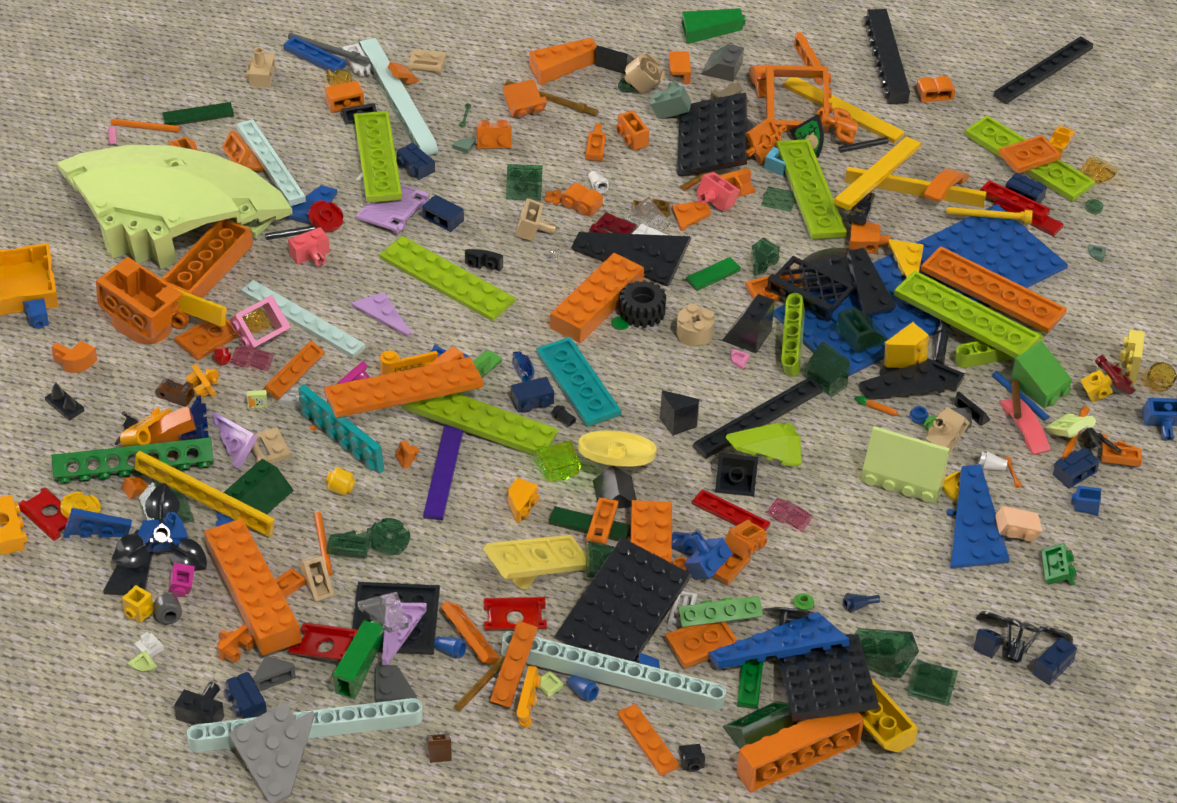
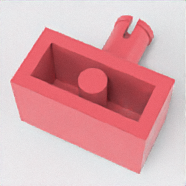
(717, 191)
(309, 246)

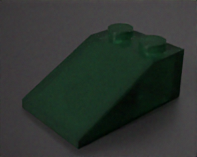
(888, 651)

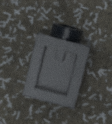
(692, 757)

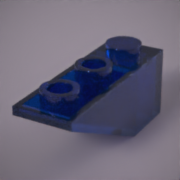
(198, 409)

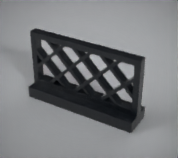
(812, 304)

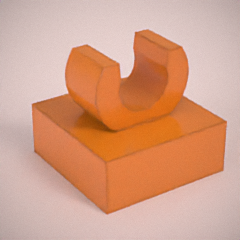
(406, 454)

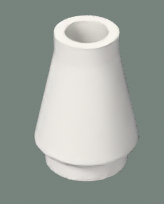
(598, 182)
(991, 462)

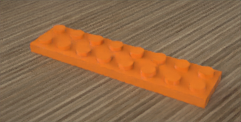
(993, 289)
(403, 387)

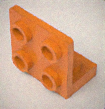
(240, 153)

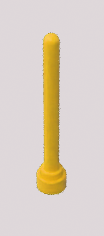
(1024, 216)

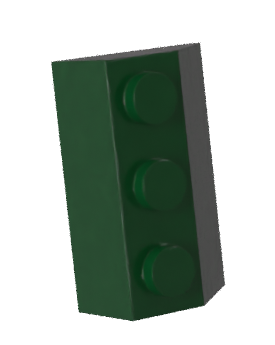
(261, 487)
(760, 723)

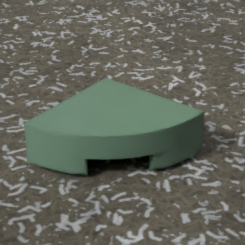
(464, 145)
(1097, 252)

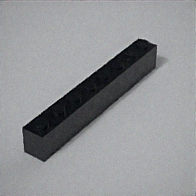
(886, 56)

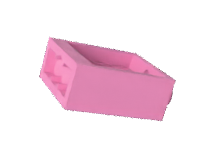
(274, 314)

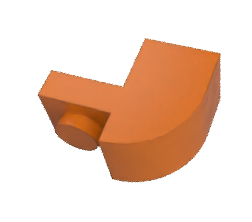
(757, 77)
(75, 359)

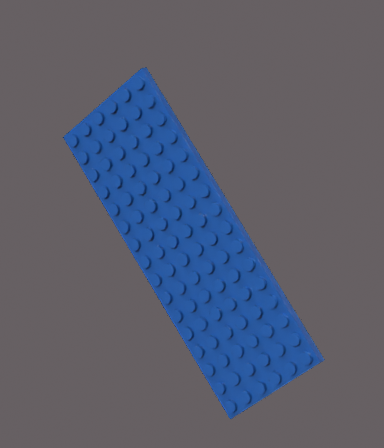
(990, 242)

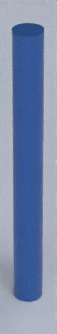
(1037, 410)

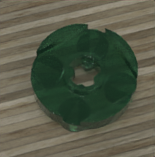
(394, 545)

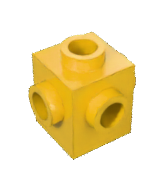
(1097, 385)
(138, 604)

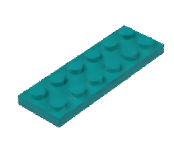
(578, 381)
(341, 429)

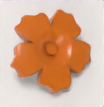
(555, 197)

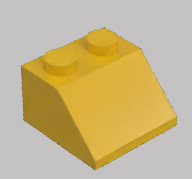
(906, 347)

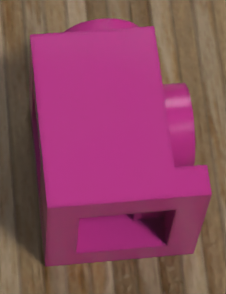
(181, 579)

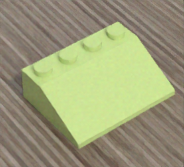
(905, 465)

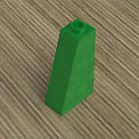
(711, 23)
(358, 659)

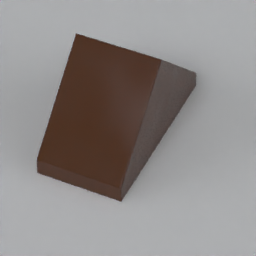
(439, 748)

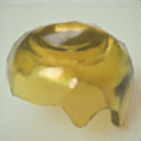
(338, 77)
(257, 320)
(1161, 373)

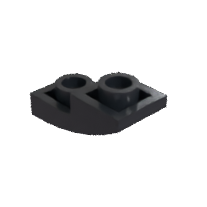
(478, 258)

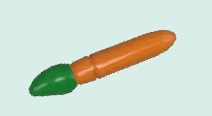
(877, 406)

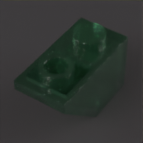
(763, 256)

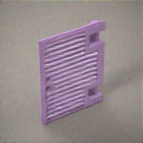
(385, 212)

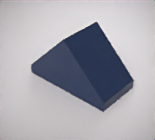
(988, 642)

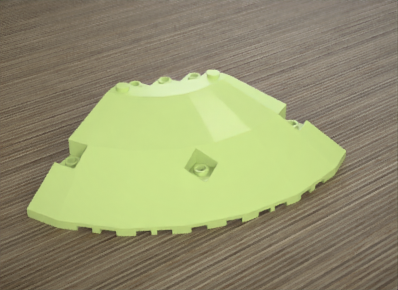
(163, 191)

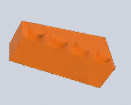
(562, 59)

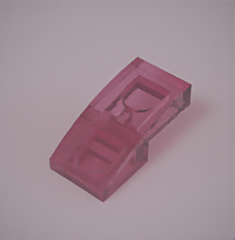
(249, 356)
(791, 513)

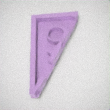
(382, 311)
(236, 438)
(394, 640)

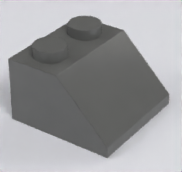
(724, 62)

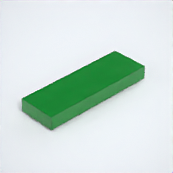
(713, 273)
(750, 684)

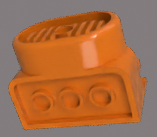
(138, 302)

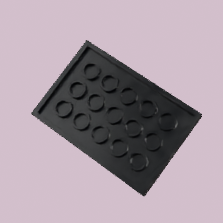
(713, 135)
(624, 603)
(828, 681)

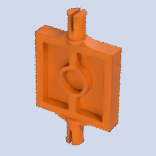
(763, 139)

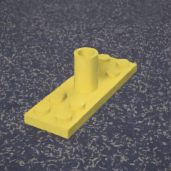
(533, 557)

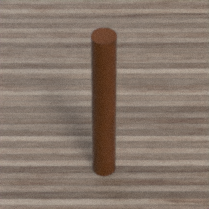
(1016, 399)

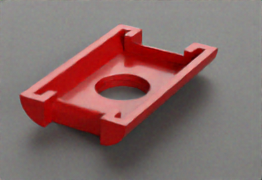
(33, 509)
(500, 607)
(317, 634)

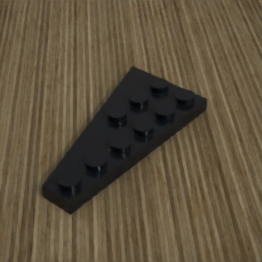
(656, 253)

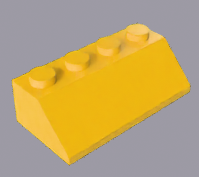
(889, 723)

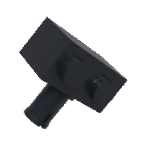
(198, 708)

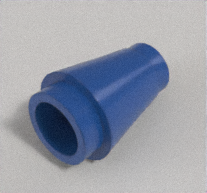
(451, 646)
(583, 688)

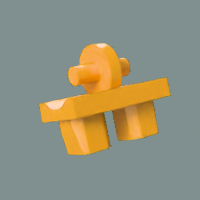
(205, 388)

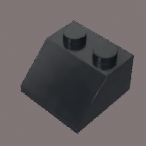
(736, 474)

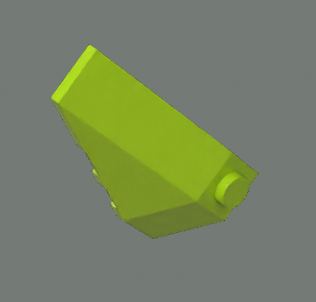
(770, 441)

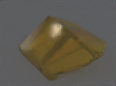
(1098, 170)

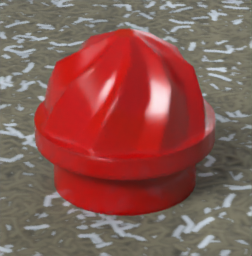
(222, 356)

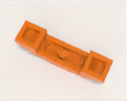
(942, 182)

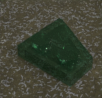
(349, 544)

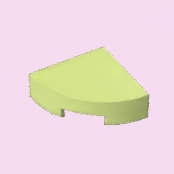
(143, 662)

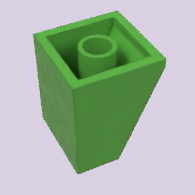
(1041, 376)

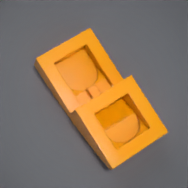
(1061, 138)

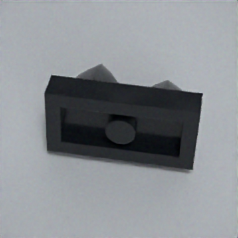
(64, 403)

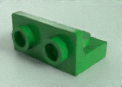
(1058, 564)

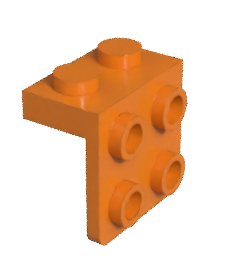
(523, 98)
(494, 134)

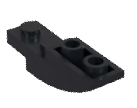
(861, 211)

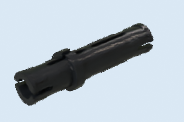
(943, 334)

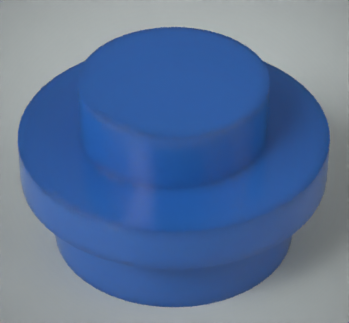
(919, 414)

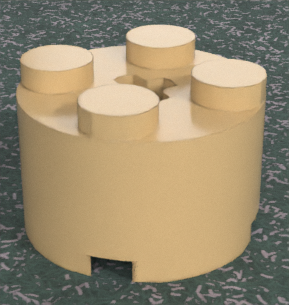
(644, 73)
(695, 325)

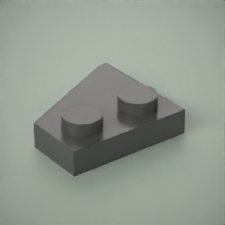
(391, 684)

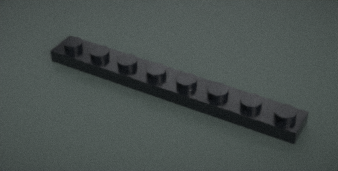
(1043, 70)
(759, 416)

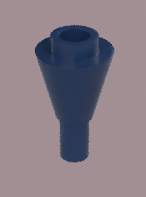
(856, 601)

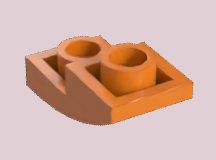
(401, 71)

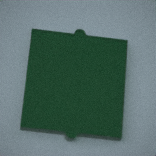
(779, 199)

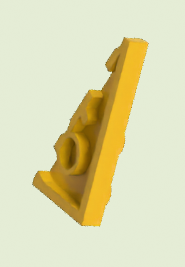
(907, 255)

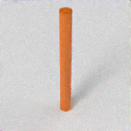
(144, 125)
(1072, 441)
(323, 541)

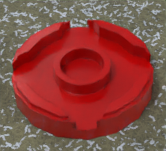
(326, 216)

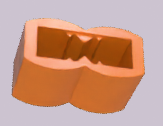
(935, 89)
(583, 200)

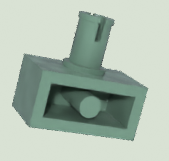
(671, 101)

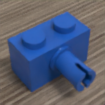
(1161, 413)
(173, 523)
(708, 556)

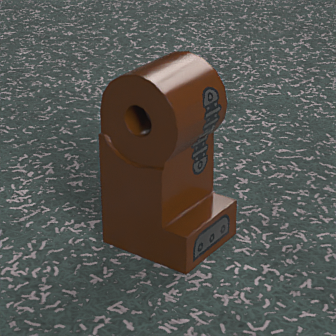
(175, 392)

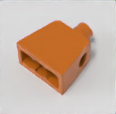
(867, 237)

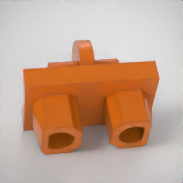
(231, 641)

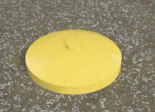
(617, 448)

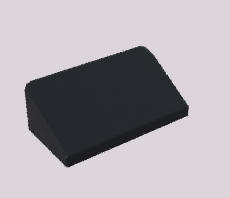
(348, 113)
(977, 413)

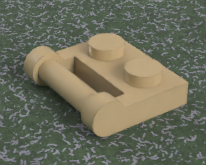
(427, 60)
(273, 444)

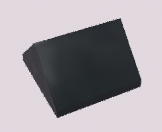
(612, 59)
(679, 412)
(615, 485)

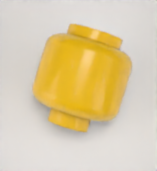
(340, 481)

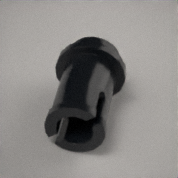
(560, 413)

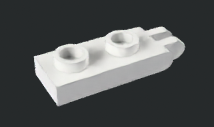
(358, 67)

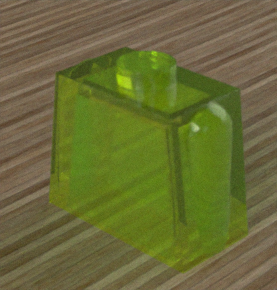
(558, 461)

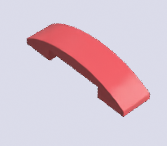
(1029, 426)

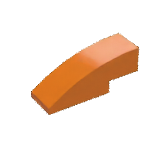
(171, 426)

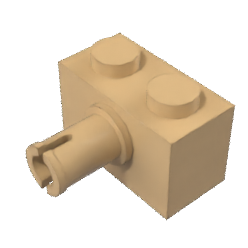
(261, 68)
(531, 221)
(947, 429)

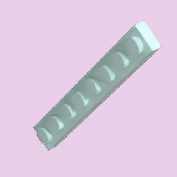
(271, 162)
(307, 320)

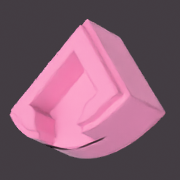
(112, 132)
(739, 358)

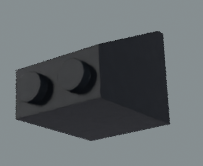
(752, 325)

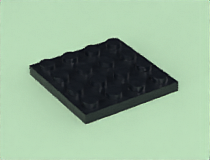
(423, 635)

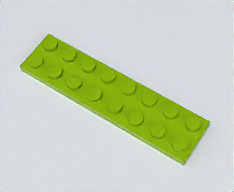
(377, 157)
(1055, 175)
(811, 189)
(447, 278)
(966, 314)
(486, 421)

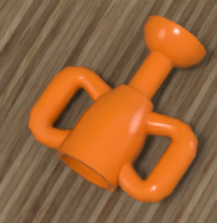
(844, 126)

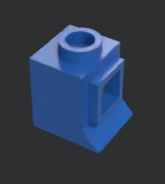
(36, 313)
(1087, 499)

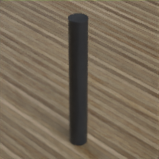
(846, 148)
(290, 232)

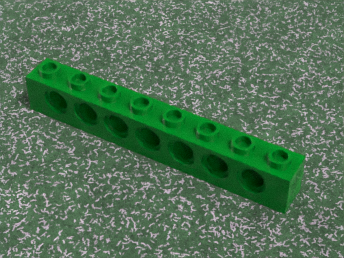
(62, 461)

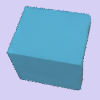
(772, 162)

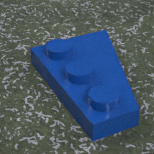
(301, 210)
(92, 523)

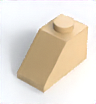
(317, 577)

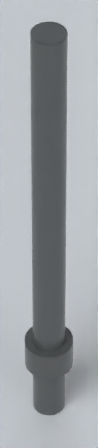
(353, 56)

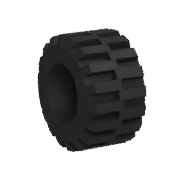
(642, 303)

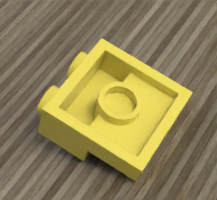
(1133, 353)

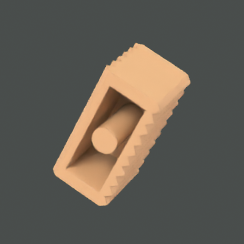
(1018, 523)

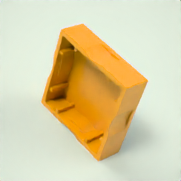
(26, 276)

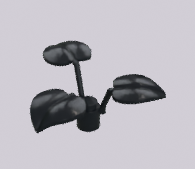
(131, 551)
(1016, 647)

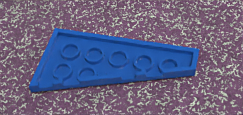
(976, 529)
(783, 641)

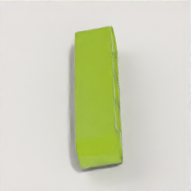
(793, 335)
(980, 353)

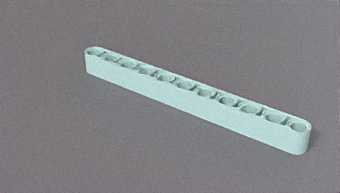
(399, 98)
(623, 673)
(325, 723)

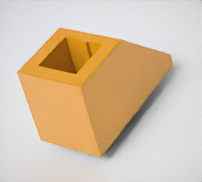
(521, 498)

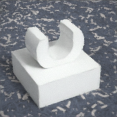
(150, 644)

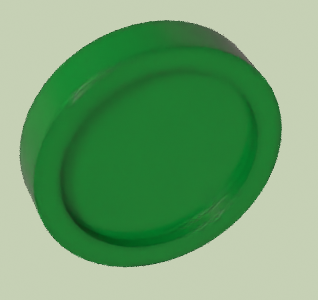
(619, 324)

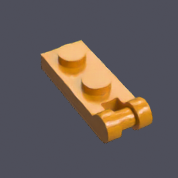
(528, 696)

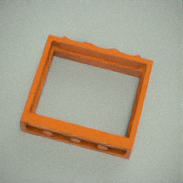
(798, 72)

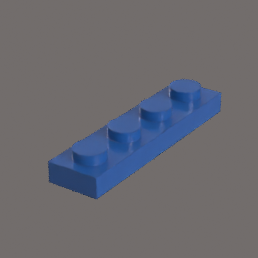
(314, 54)

